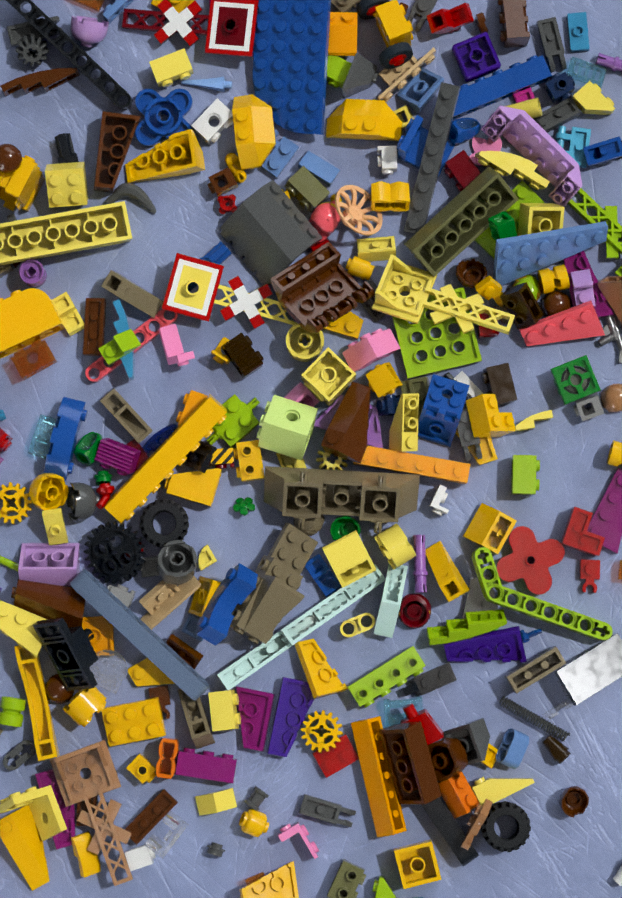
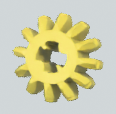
(328, 465)

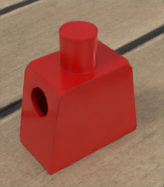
(431, 728)

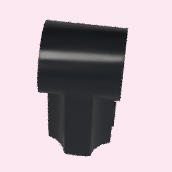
(65, 148)

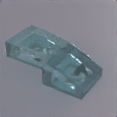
(41, 439)

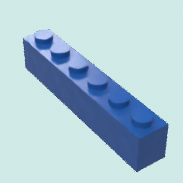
(501, 85)

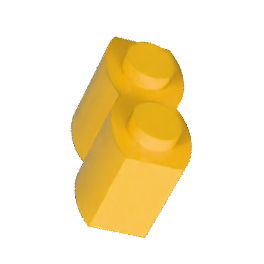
(390, 196)

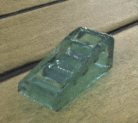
(581, 63)

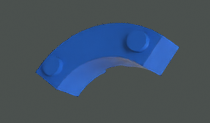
(64, 437)
(218, 613)

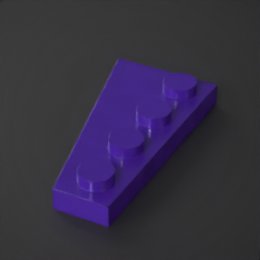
(494, 645)
(291, 708)

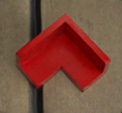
(578, 537)

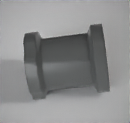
(256, 798)

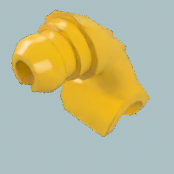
(233, 163)

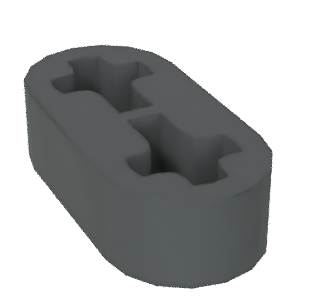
(22, 758)

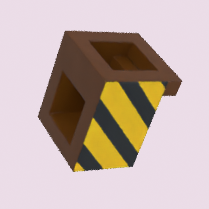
(226, 176)

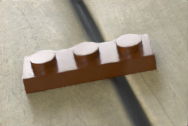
(94, 326)
(151, 816)

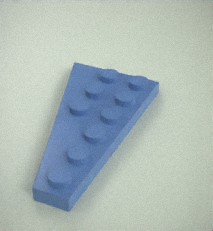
(531, 252)

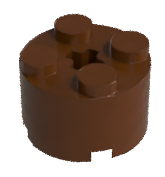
(448, 758)

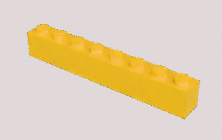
(165, 458)

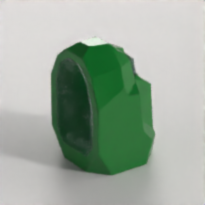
(87, 448)

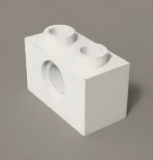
(218, 111)

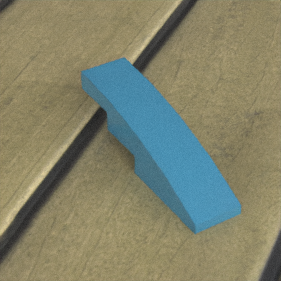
(121, 326)

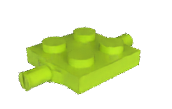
(238, 422)

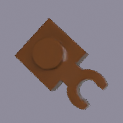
(164, 697)

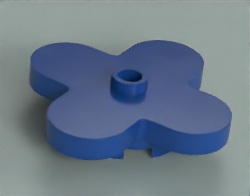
(153, 107)

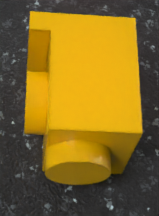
(141, 761)

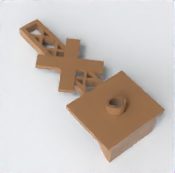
(76, 789)

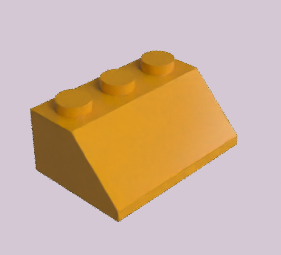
(343, 34)

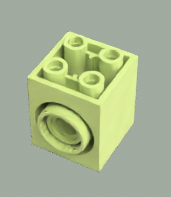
(286, 427)

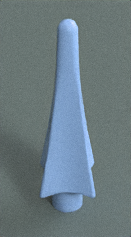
(212, 83)

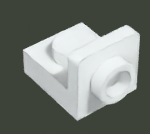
(439, 497)

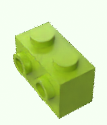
(524, 475)

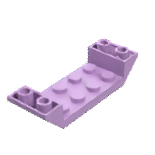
(539, 148)

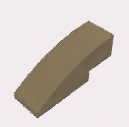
(126, 415)

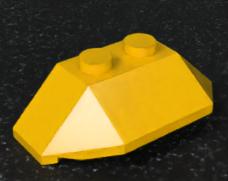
(364, 121)
(253, 130)

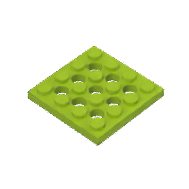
(434, 363)

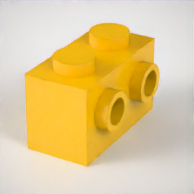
(250, 461)

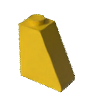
(195, 485)

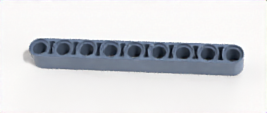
(139, 634)

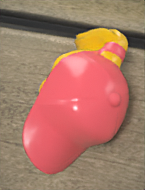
(325, 218)

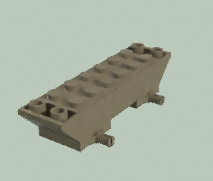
(314, 492)

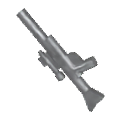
(612, 332)

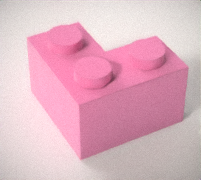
(370, 349)

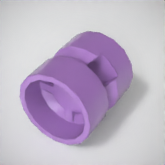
(33, 273)

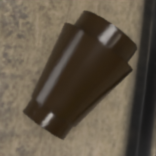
(556, 749)

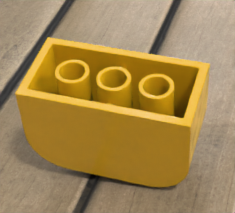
(25, 319)

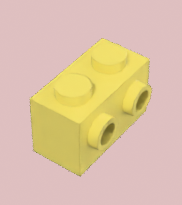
(171, 68)
(224, 710)

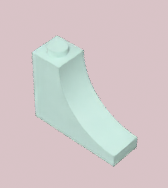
(390, 601)

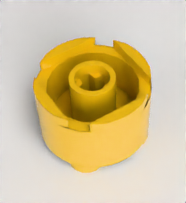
(84, 704)

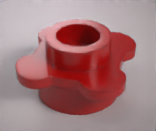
(227, 199)

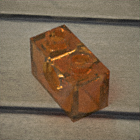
(45, 359)

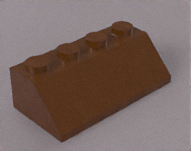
(410, 763)

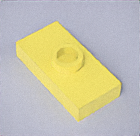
(55, 526)

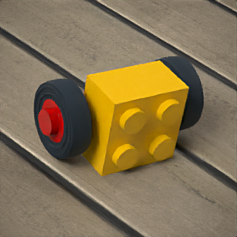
(393, 29)

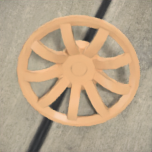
(353, 214)

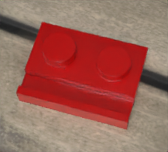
(337, 758)

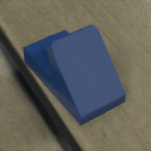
(603, 151)

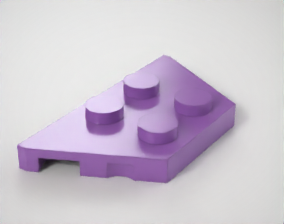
(374, 430)

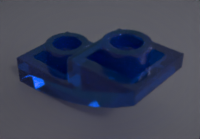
(153, 443)

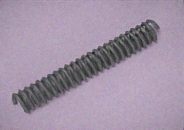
(548, 724)

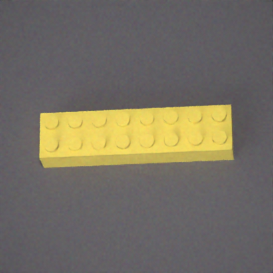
(64, 233)

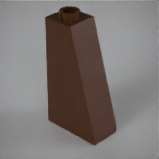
(50, 601)

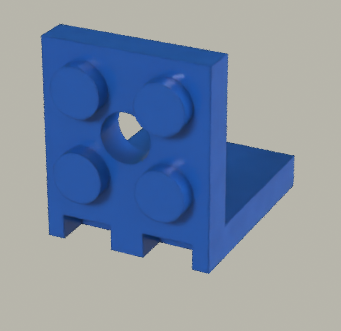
(413, 144)
(442, 411)

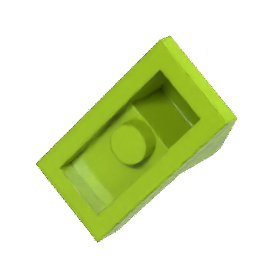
(120, 346)

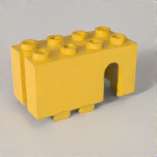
(22, 186)

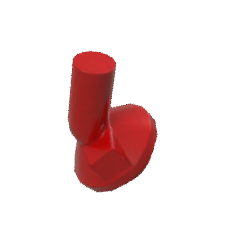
(104, 491)

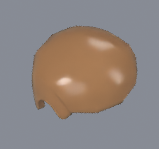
(612, 398)

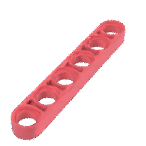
(144, 329)

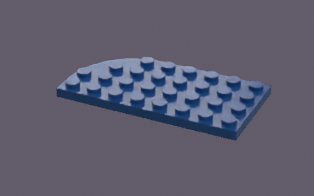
(293, 61)

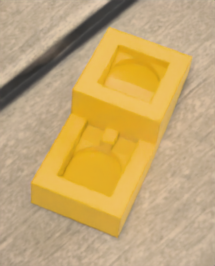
(88, 861)

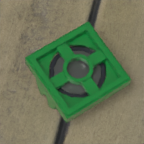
(575, 380)

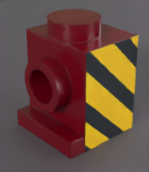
(222, 458)

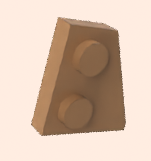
(475, 822)

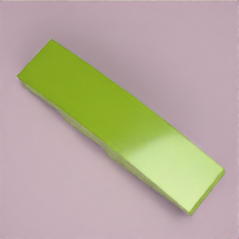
(472, 625)

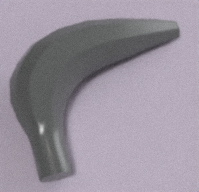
(132, 191)

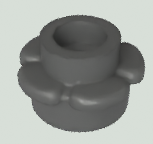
(215, 849)

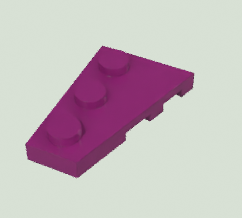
(255, 715)

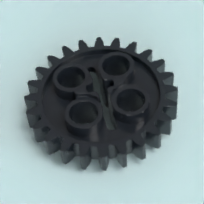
(128, 545)

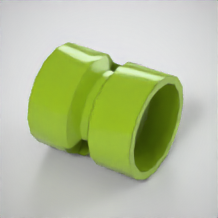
(11, 711)

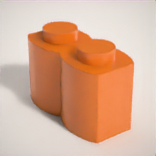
(167, 763)

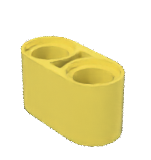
(356, 622)

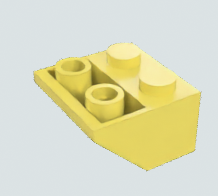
(349, 558)

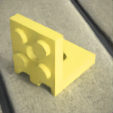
(43, 808)

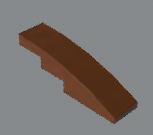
(48, 79)

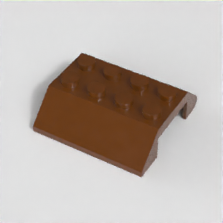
(318, 289)

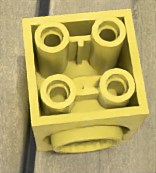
(328, 377)

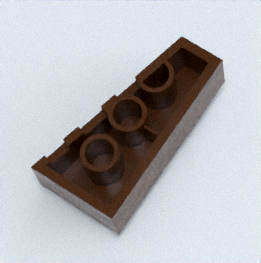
(114, 142)

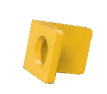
(218, 355)

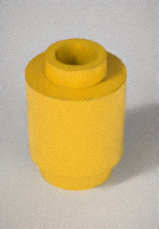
(359, 268)

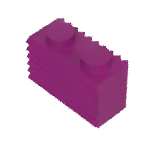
(117, 456)

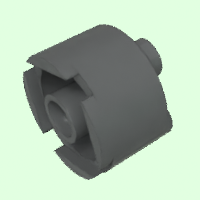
(186, 567)

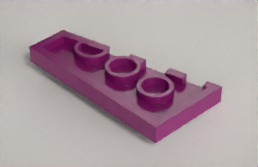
(580, 262)

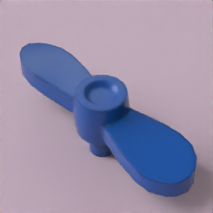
(525, 637)

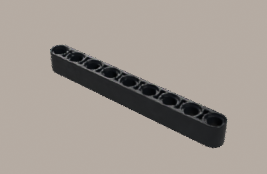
(76, 52)

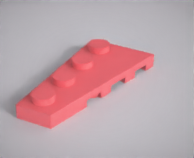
(564, 326)

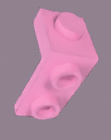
(173, 346)
(288, 831)

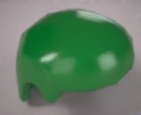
(343, 526)

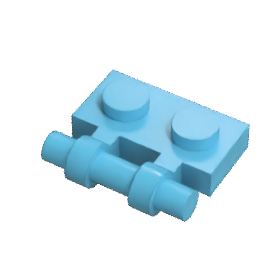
(578, 139)

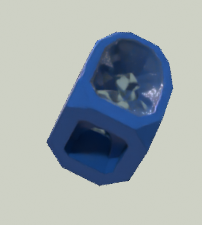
(463, 130)

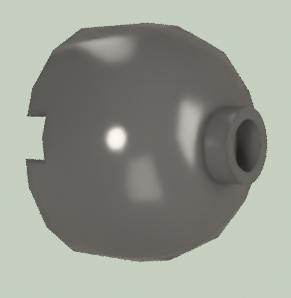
(81, 501)

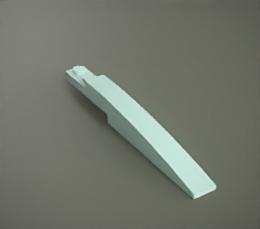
(299, 629)

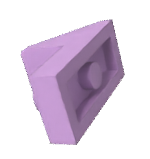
(582, 287)

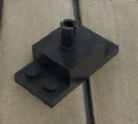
(69, 652)

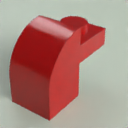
(451, 20)

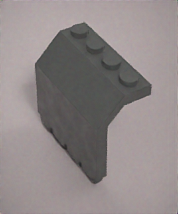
(269, 232)

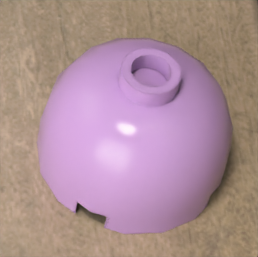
(88, 30)

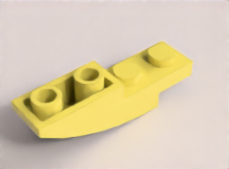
(506, 163)

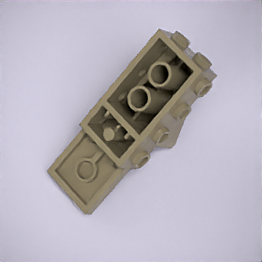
(275, 586)

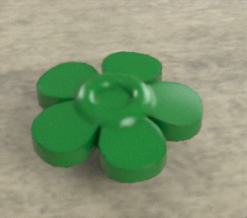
(244, 506)

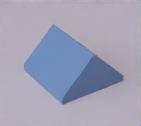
(420, 89)

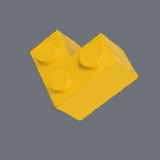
(486, 418)

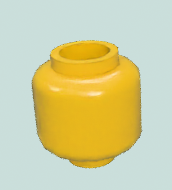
(253, 822)

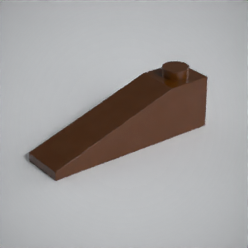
(349, 427)

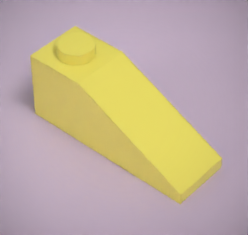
(498, 788)

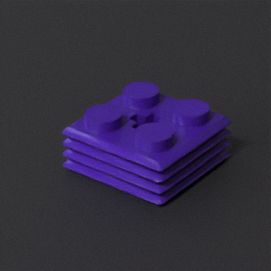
(477, 45)

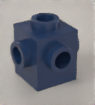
(556, 92)

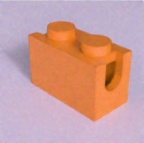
(458, 795)

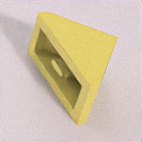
(216, 801)

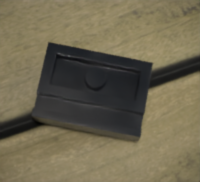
(200, 457)

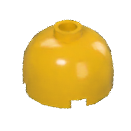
(48, 491)

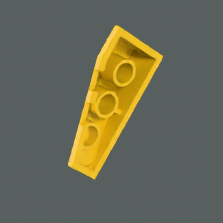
(171, 158)
(25, 846)

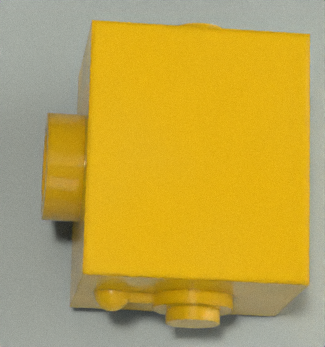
(383, 380)

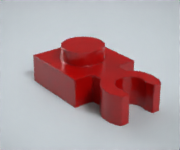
(589, 571)

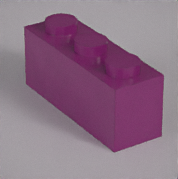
(206, 765)

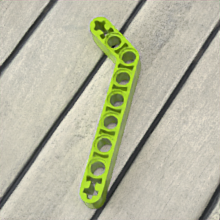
(539, 605)

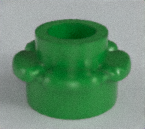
(103, 477)

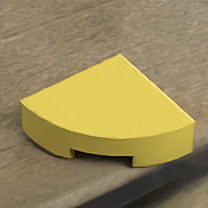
(206, 558)

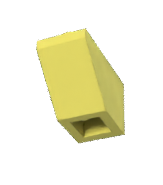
(592, 101)

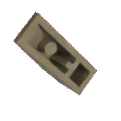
(196, 720)

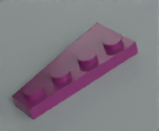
(608, 515)
(64, 838)

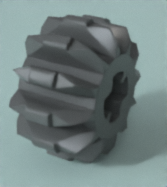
(28, 55)

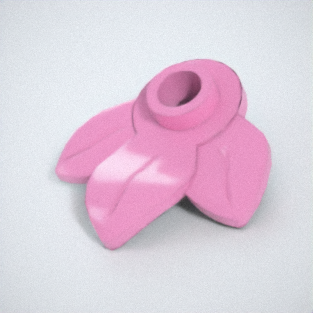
(481, 144)

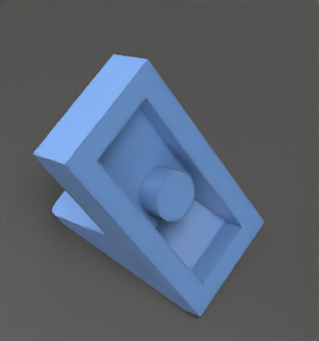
(114, 10)

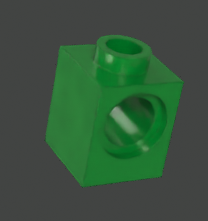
(502, 226)

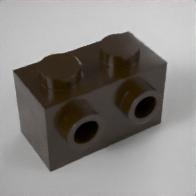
(522, 304)
(500, 382)

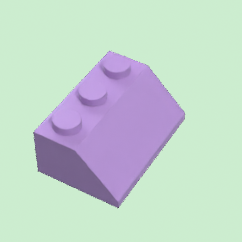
(49, 563)

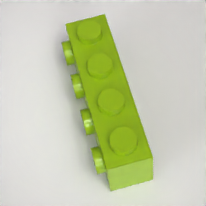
(386, 676)

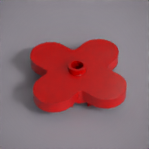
(516, 566)

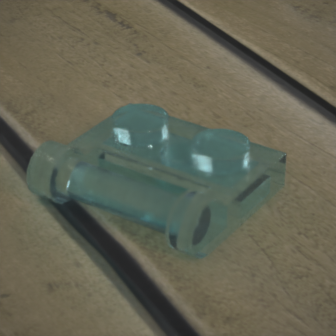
(395, 719)

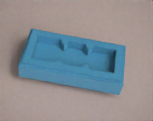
(578, 32)

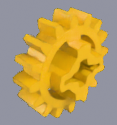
(5, 510)
(322, 723)

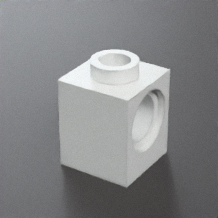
(139, 857)

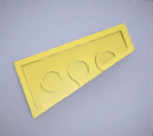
(18, 626)

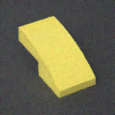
(68, 313)
(528, 423)

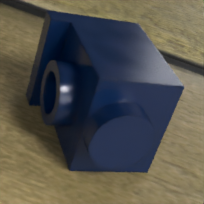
(388, 405)

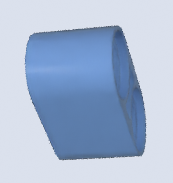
(512, 748)

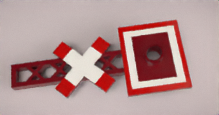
(218, 39)

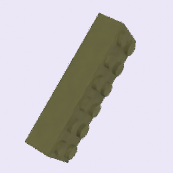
(461, 221)

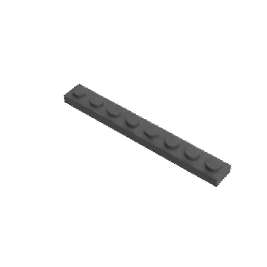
(432, 157)

